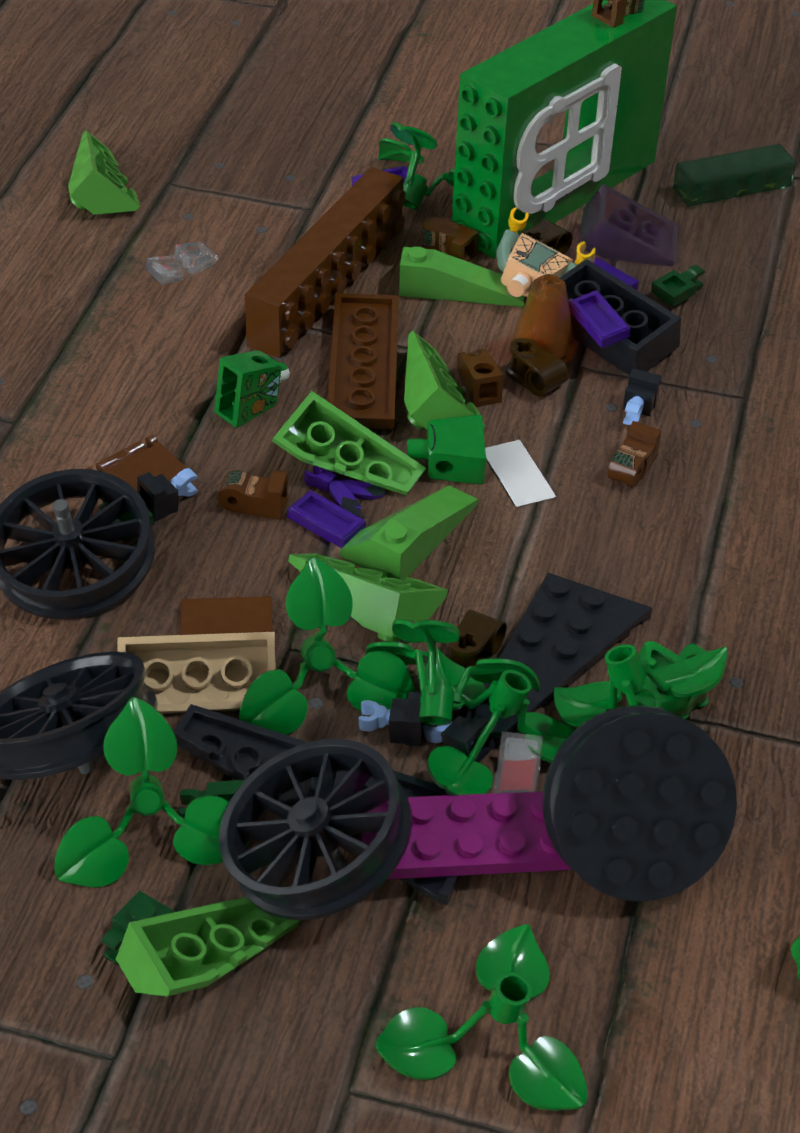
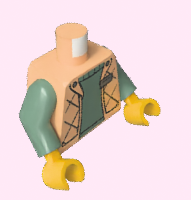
(526, 259)

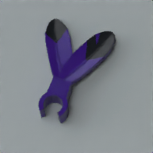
(343, 491)

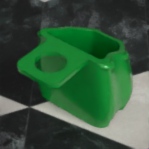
(652, 696)

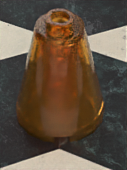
(548, 318)

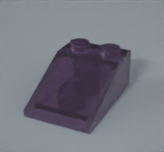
(627, 230)

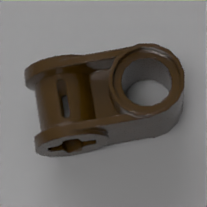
(551, 236)
(535, 370)
(478, 639)

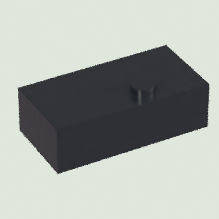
(652, 327)

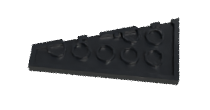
(563, 638)

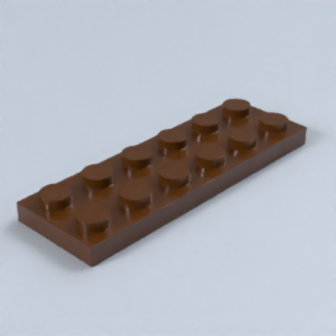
(364, 358)

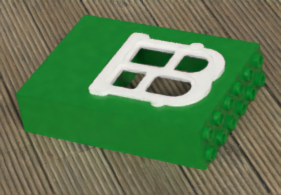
(613, 106)

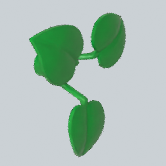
(393, 150)
(313, 601)
(627, 676)
(436, 693)
(507, 697)
(134, 744)
(515, 973)

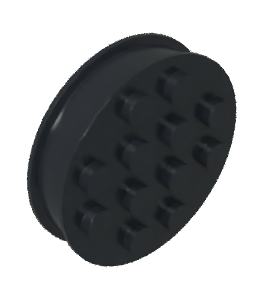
(639, 802)

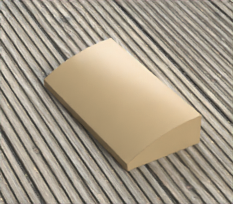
(202, 668)

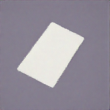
(518, 473)

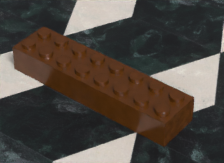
(323, 262)

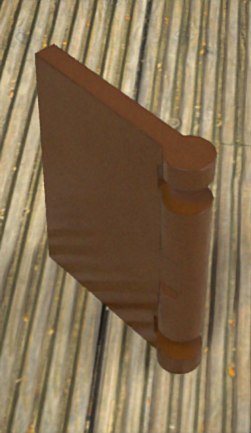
(138, 460)
(226, 615)

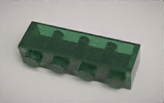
(734, 174)

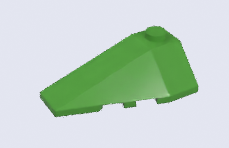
(97, 181)
(445, 277)
(429, 387)
(334, 441)
(409, 535)
(379, 598)
(196, 945)

